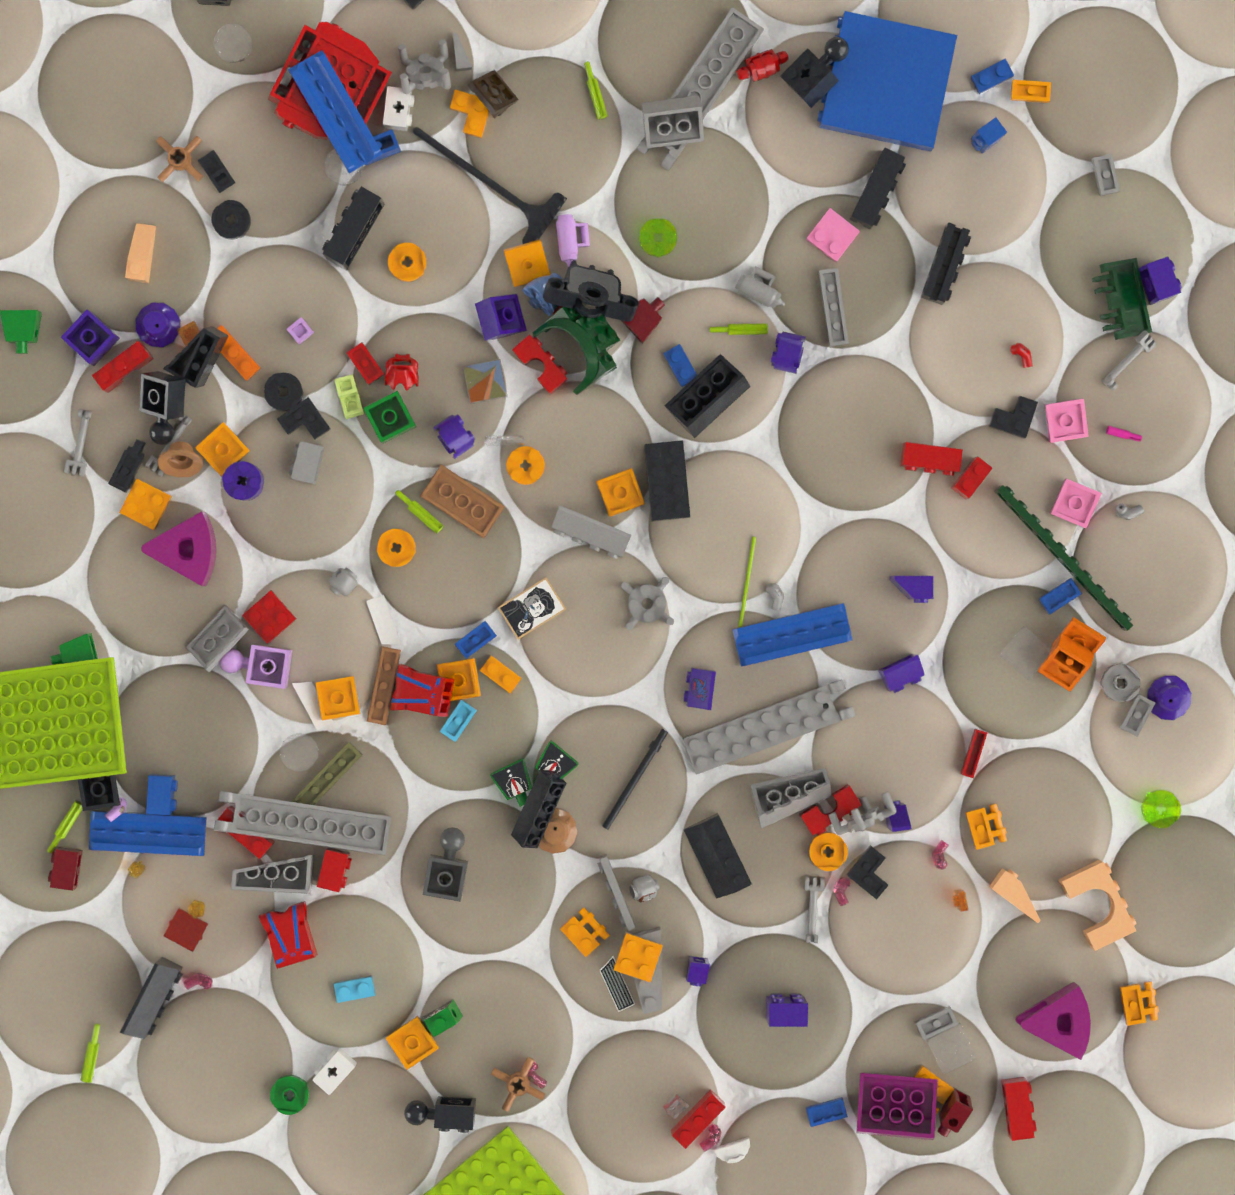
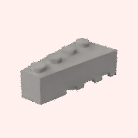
(789, 795)
(281, 876)
(651, 992)

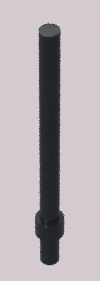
(654, 746)

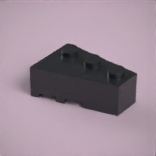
(198, 357)

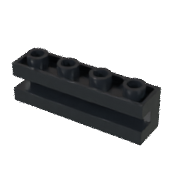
(877, 188)
(945, 263)
(538, 809)

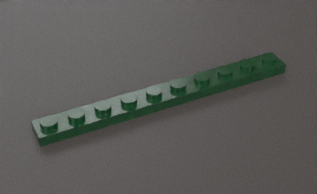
(1069, 563)

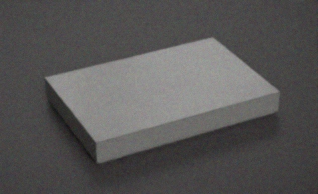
(217, 638)

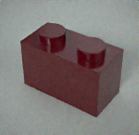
(65, 868)

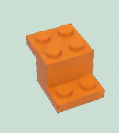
(1071, 654)

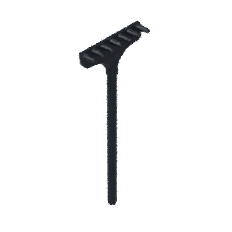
(538, 216)

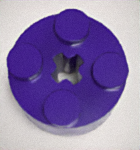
(788, 352)
(454, 436)
(232, 479)

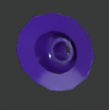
(157, 314)
(1169, 688)

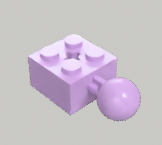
(257, 672)

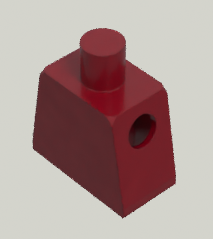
(645, 319)
(954, 1112)

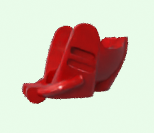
(403, 374)

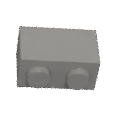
(307, 462)

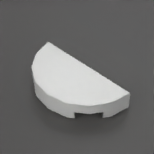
(733, 1151)

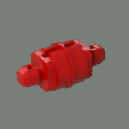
(762, 65)

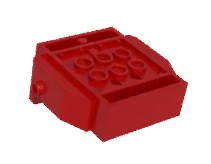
(351, 62)

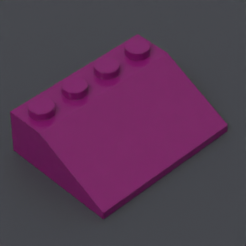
(897, 1106)

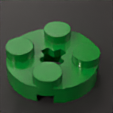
(281, 1101)

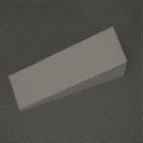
(462, 60)

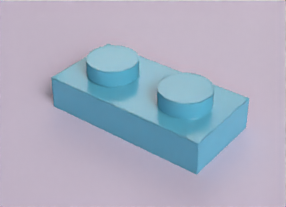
(458, 720)
(354, 989)

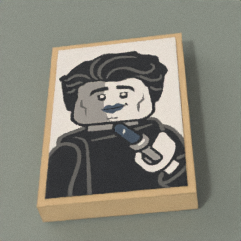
(532, 608)

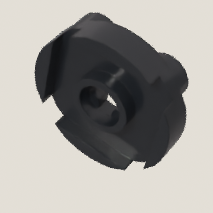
(224, 211)
(272, 391)

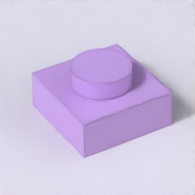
(300, 330)

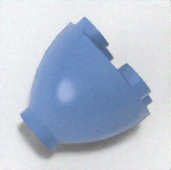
(535, 291)

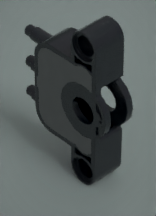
(593, 288)

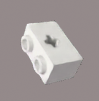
(391, 118)
(329, 1081)

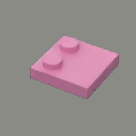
(832, 235)
(1066, 420)
(1075, 503)

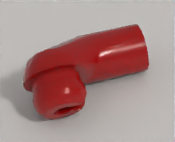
(1024, 352)

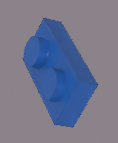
(992, 76)
(680, 365)
(475, 639)

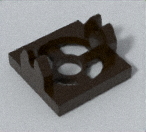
(500, 86)

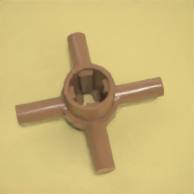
(185, 164)
(513, 1090)

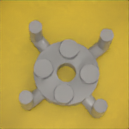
(424, 63)
(635, 603)
(861, 822)

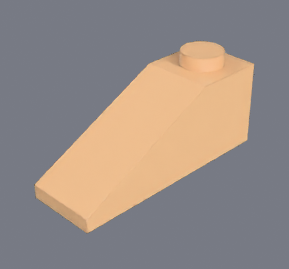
(141, 254)
(1012, 890)

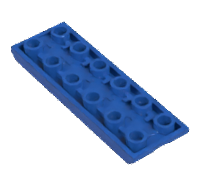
(335, 111)
(792, 634)
(148, 833)

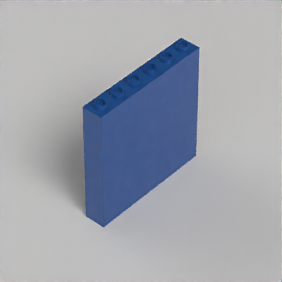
(889, 82)

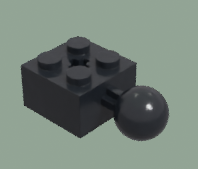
(811, 76)
(164, 398)
(448, 1113)

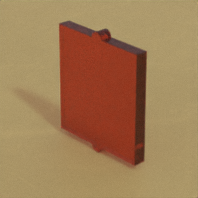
(185, 930)

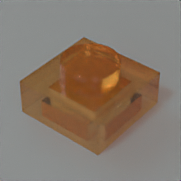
(188, 332)
(960, 900)

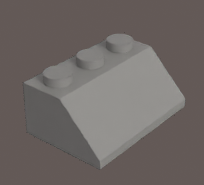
(673, 122)

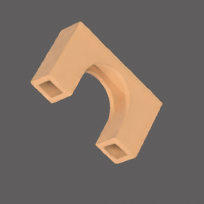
(1118, 922)

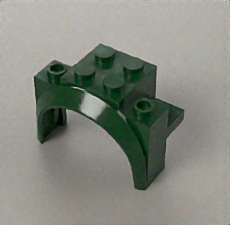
(594, 338)

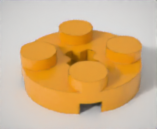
(399, 254)
(534, 472)
(385, 545)
(836, 858)

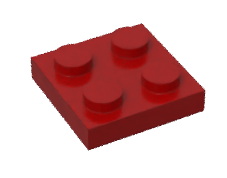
(269, 617)

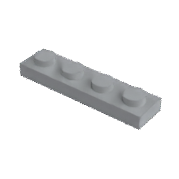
(833, 307)
(612, 885)

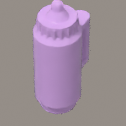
(567, 237)

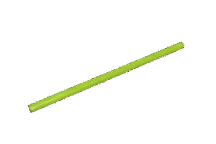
(747, 581)

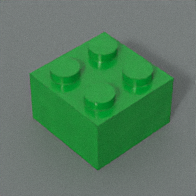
(389, 417)

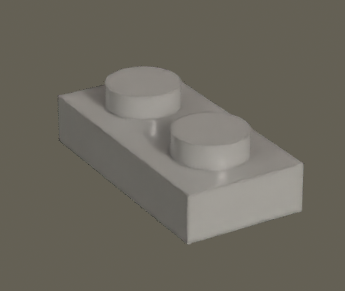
(1105, 175)
(1137, 715)
(936, 1023)

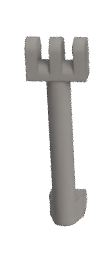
(1145, 343)
(185, 421)
(76, 463)
(814, 888)

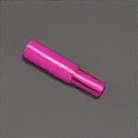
(1123, 433)

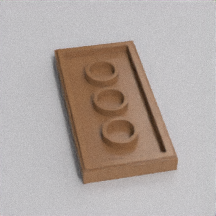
(462, 501)

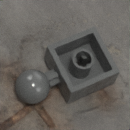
(451, 840)

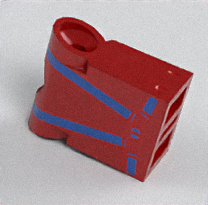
(422, 692)
(289, 935)

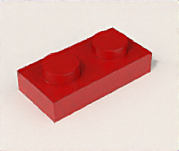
(365, 363)

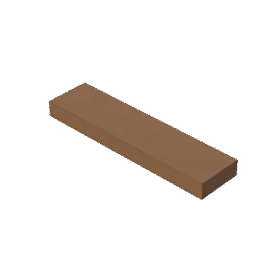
(384, 685)

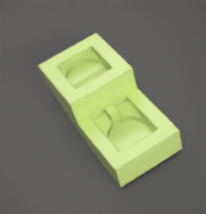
(349, 396)

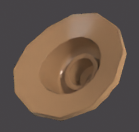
(180, 460)
(563, 837)

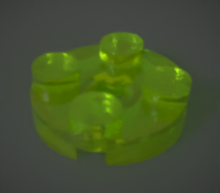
(658, 248)
(1167, 817)

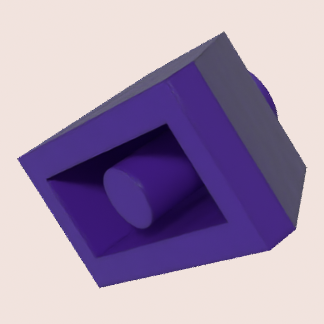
(900, 820)
(697, 970)

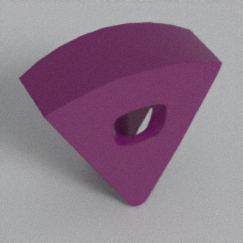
(187, 548)
(1060, 1020)

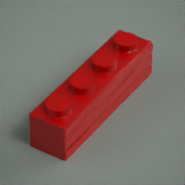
(974, 753)

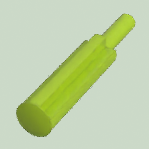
(595, 93)
(742, 329)
(421, 513)
(66, 824)
(91, 1056)

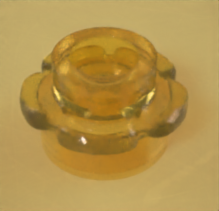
(136, 869)
(197, 909)

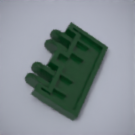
(1127, 298)

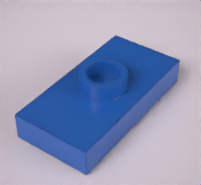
(1060, 596)
(826, 1112)

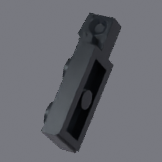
(128, 466)

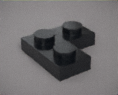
(304, 414)
(1016, 422)
(864, 874)

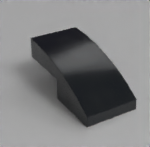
(216, 171)

